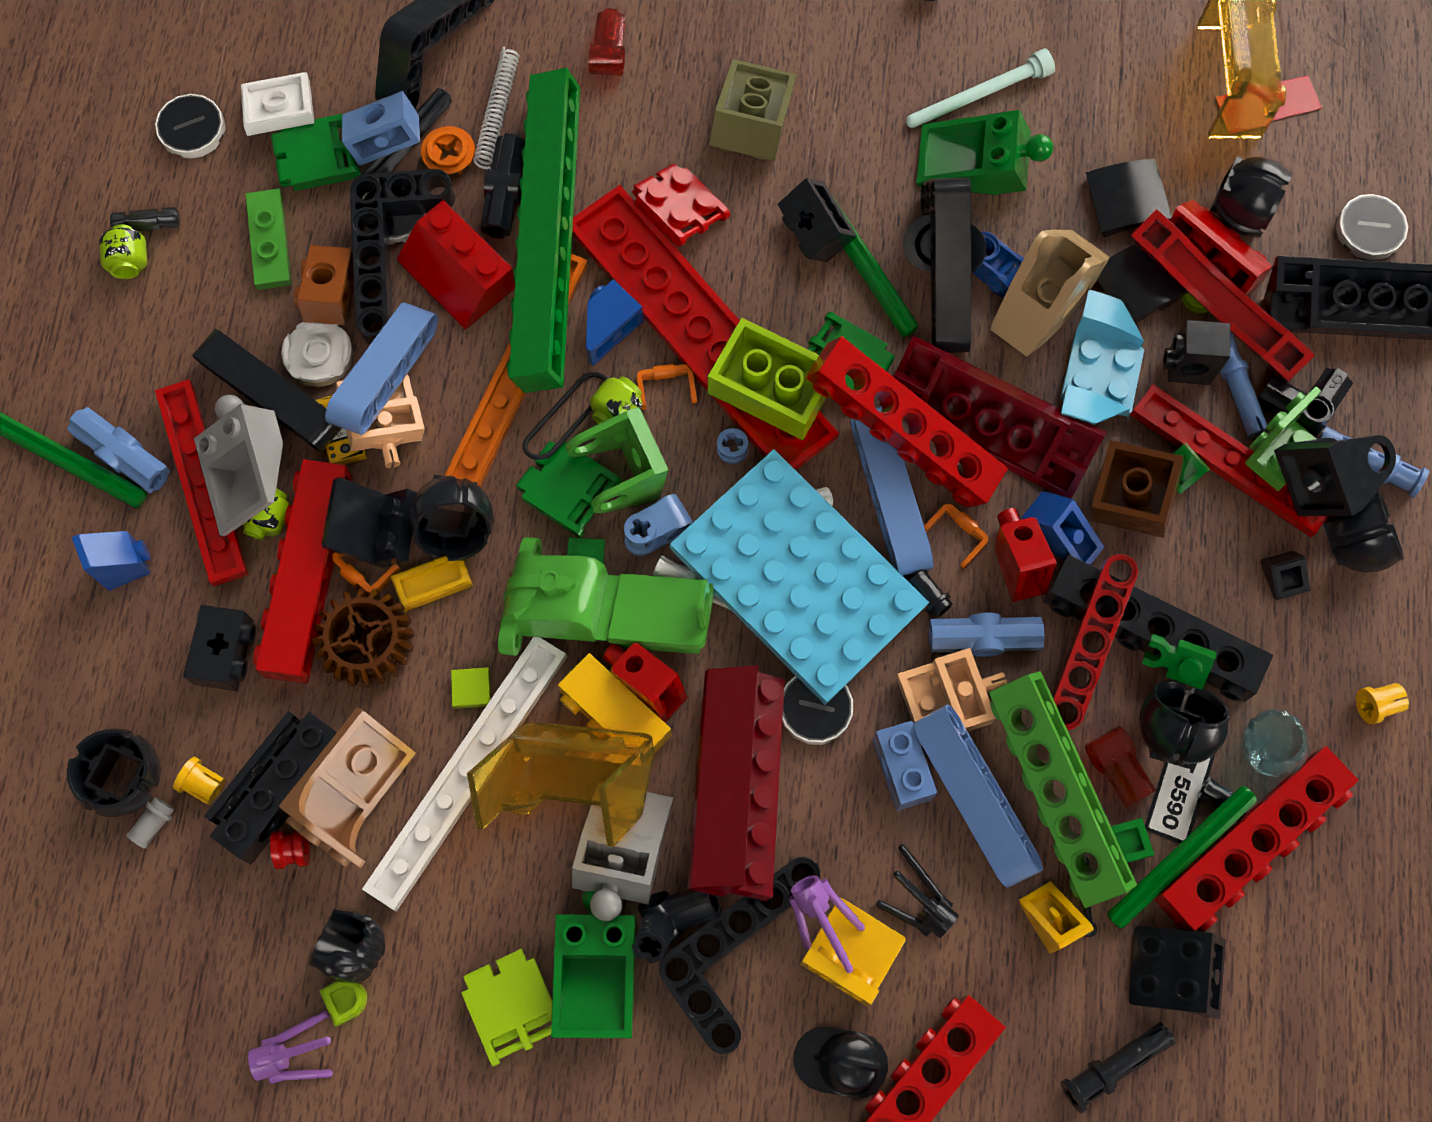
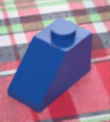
(610, 319)
(1065, 527)
(112, 557)

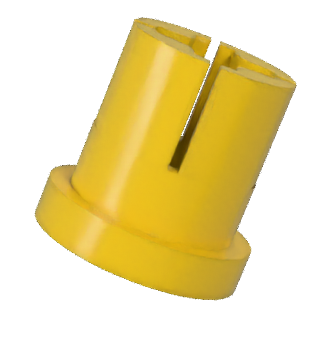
(1379, 702)
(199, 781)

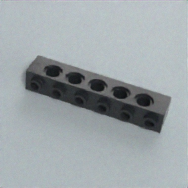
(1246, 660)

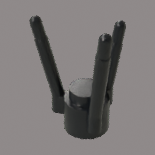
(936, 912)

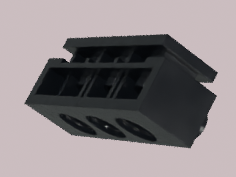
(254, 809)

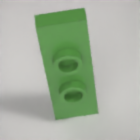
(268, 239)

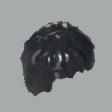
(348, 947)

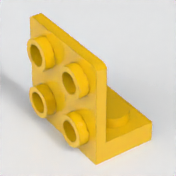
(868, 952)

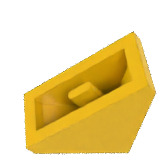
(1054, 917)

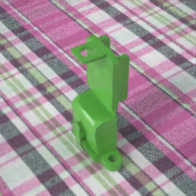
(583, 603)

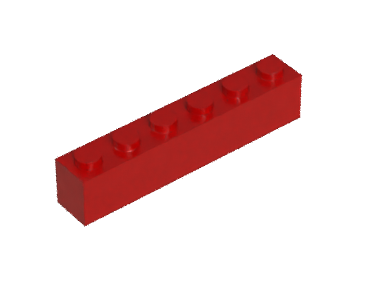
(301, 580)

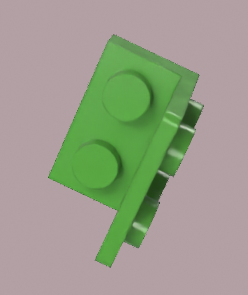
(1282, 430)

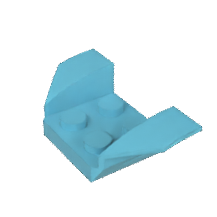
(1102, 362)

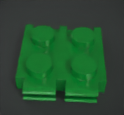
(313, 155)
(864, 341)
(565, 487)

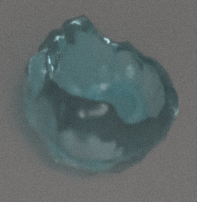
(1275, 743)

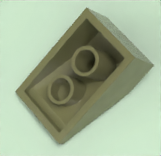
(752, 110)

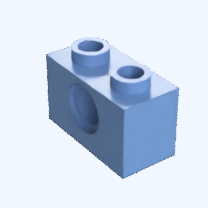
(380, 128)
(904, 766)

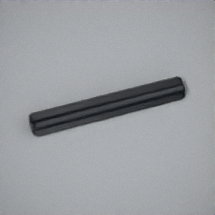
(428, 114)

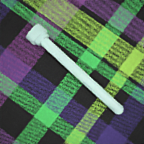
(1038, 65)

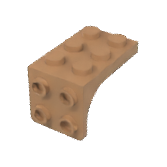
(346, 785)

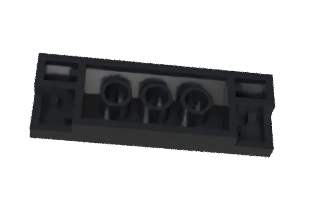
(1351, 297)

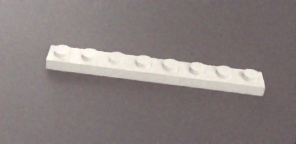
(451, 790)

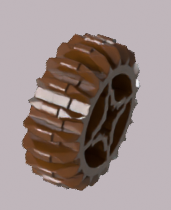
(350, 641)

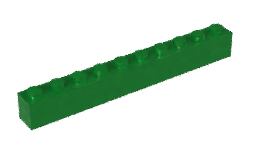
(544, 232)

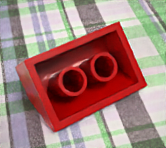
(1222, 246)
(456, 265)

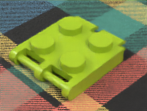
(508, 1004)

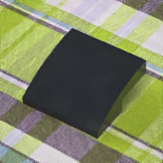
(1127, 194)
(1139, 283)

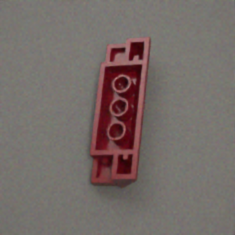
(1002, 419)
(737, 783)

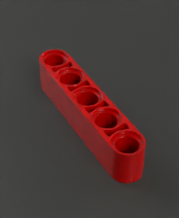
(1105, 627)

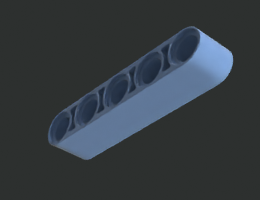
(381, 368)
(893, 502)
(978, 796)

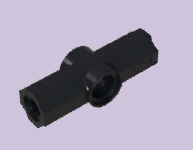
(502, 186)

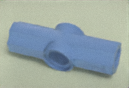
(118, 450)
(986, 634)

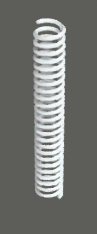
(483, 132)

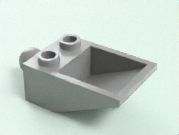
(240, 461)
(628, 867)

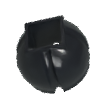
(1251, 194)
(451, 531)
(1366, 539)
(1183, 724)
(96, 760)

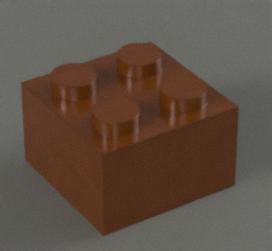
(1137, 488)

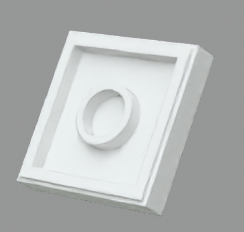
(277, 103)

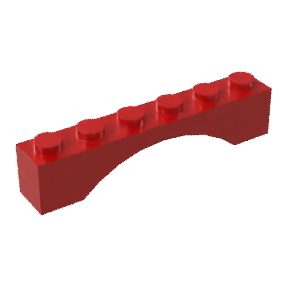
(1221, 297)

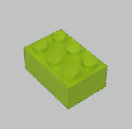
(767, 378)

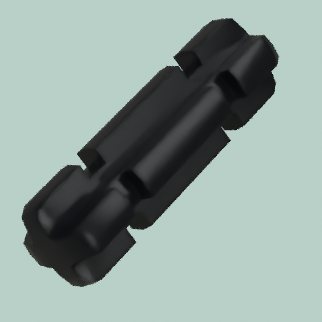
(147, 219)

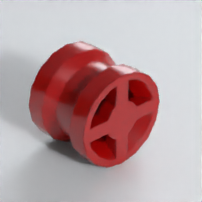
(289, 849)

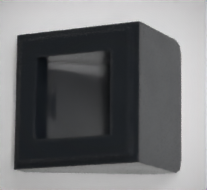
(1286, 574)

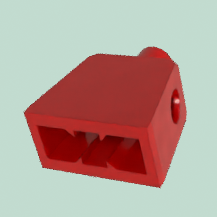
(1023, 556)
(647, 678)

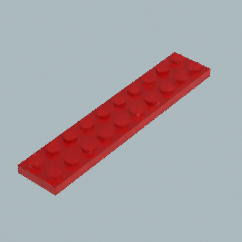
(680, 309)

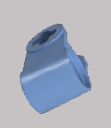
(660, 522)

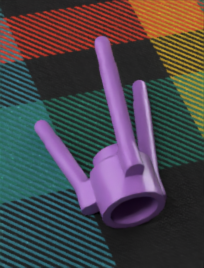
(812, 897)
(272, 1058)

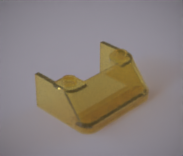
(1249, 64)
(565, 766)

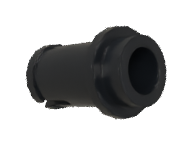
(938, 601)
(1215, 793)

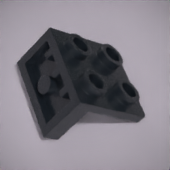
(368, 524)
(1178, 970)

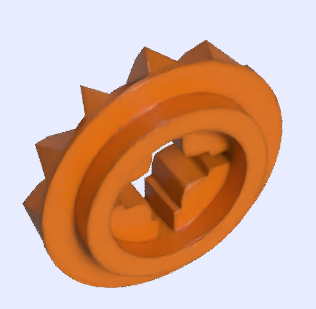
(447, 138)

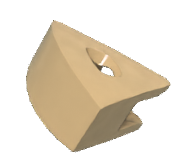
(1047, 288)

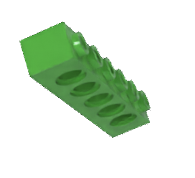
(1080, 799)

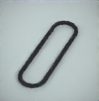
(551, 413)

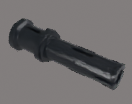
(1103, 1076)

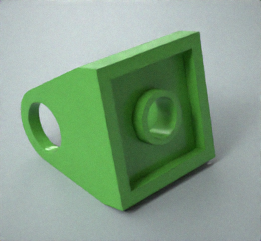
(645, 460)

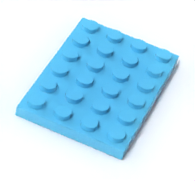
(799, 576)

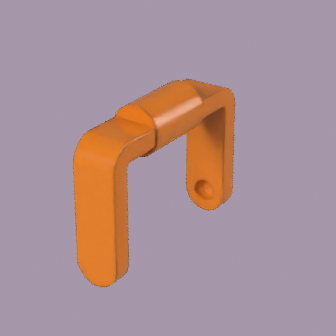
(665, 372)
(966, 523)
(357, 580)

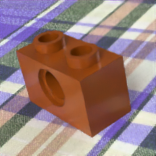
(325, 285)

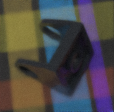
(1333, 475)

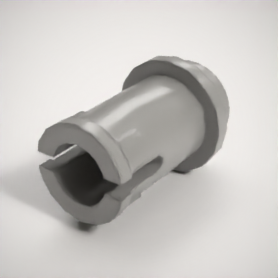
(150, 822)

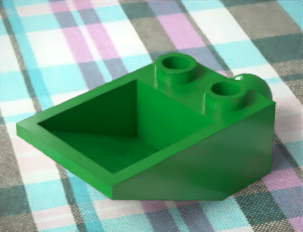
(985, 148)
(593, 977)

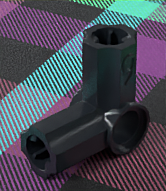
(1333, 386)
(667, 919)

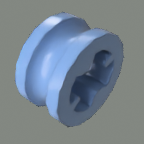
(740, 439)

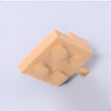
(396, 424)
(951, 682)

